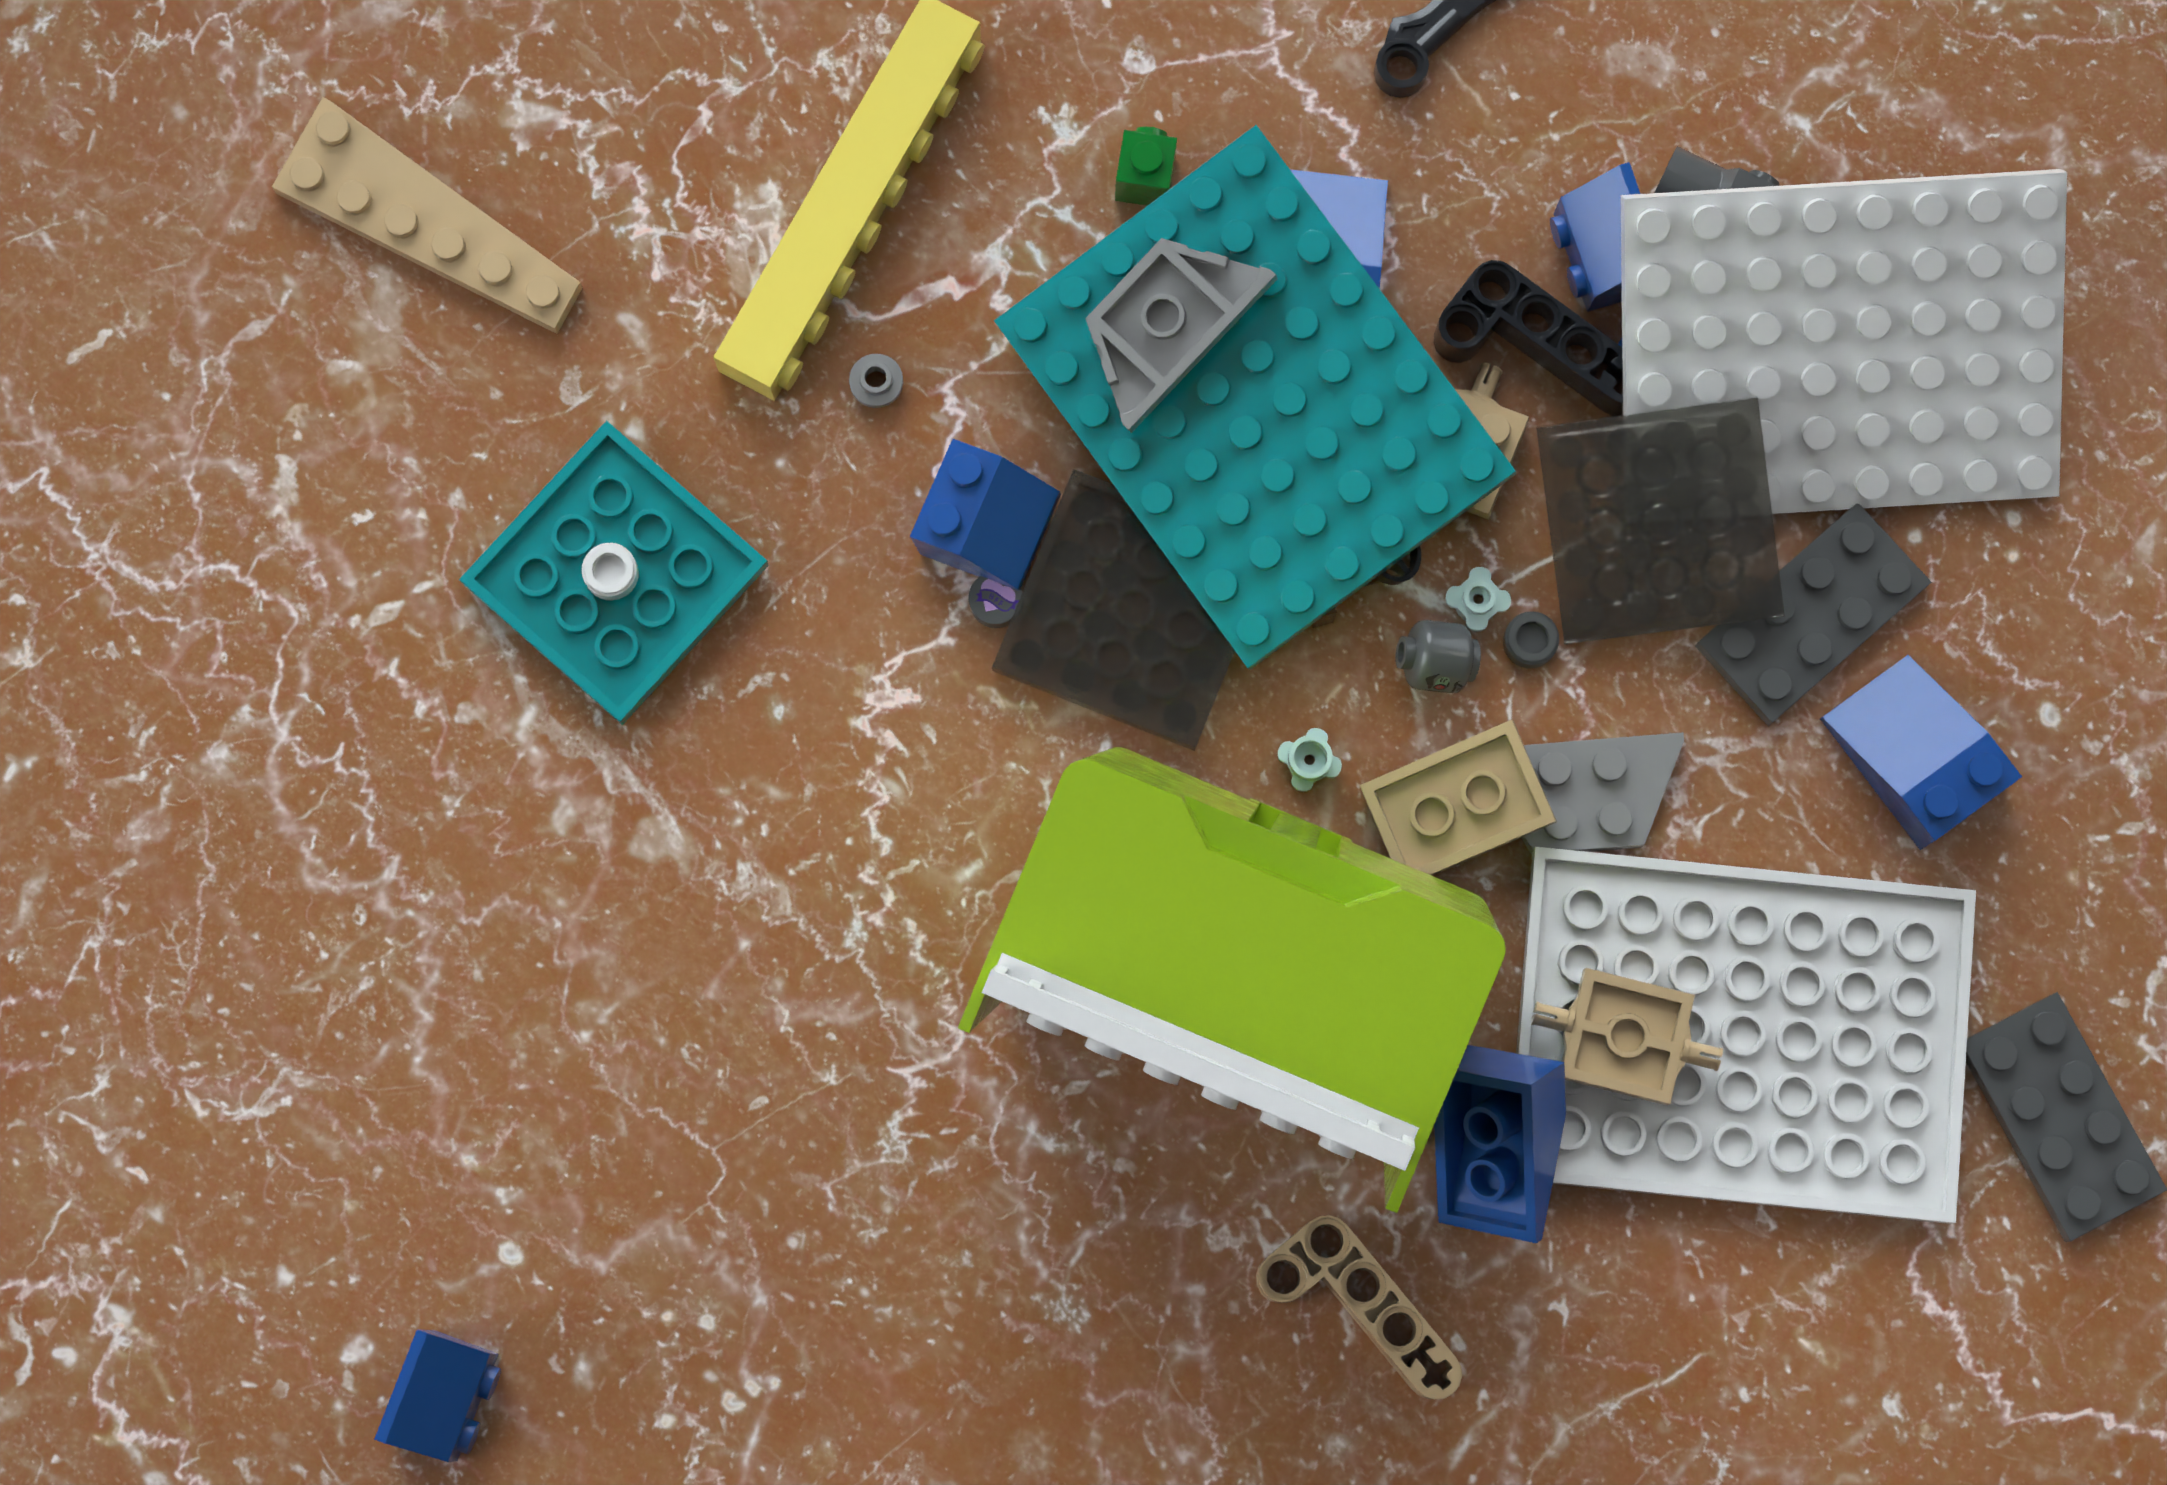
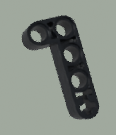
(1544, 347)

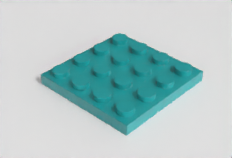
(685, 560)

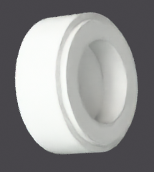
(610, 571)

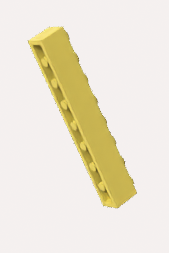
(849, 198)

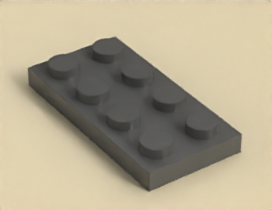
(1832, 603)
(2062, 1117)

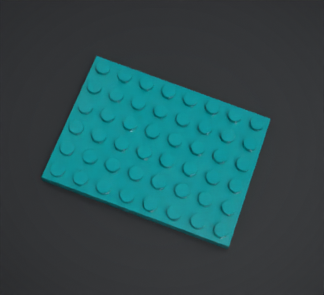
(1300, 441)

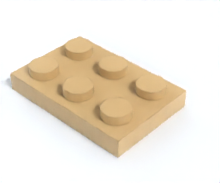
(1459, 801)

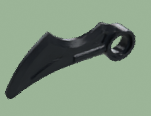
(1418, 38)

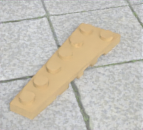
(391, 200)

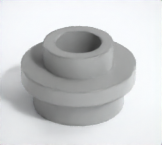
(876, 396)

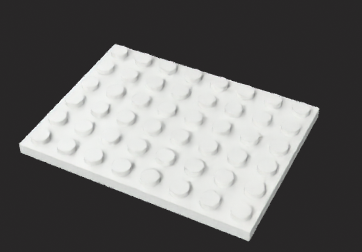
(1880, 322)
(1831, 1018)

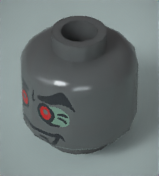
(1438, 656)

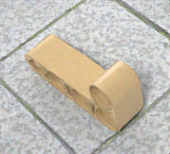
(1368, 1314)

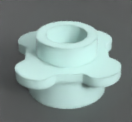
(1478, 614)
(1312, 744)

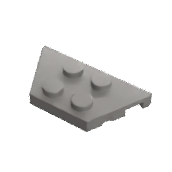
(1167, 320)
(1602, 790)

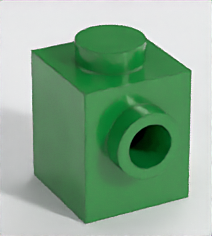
(1145, 165)

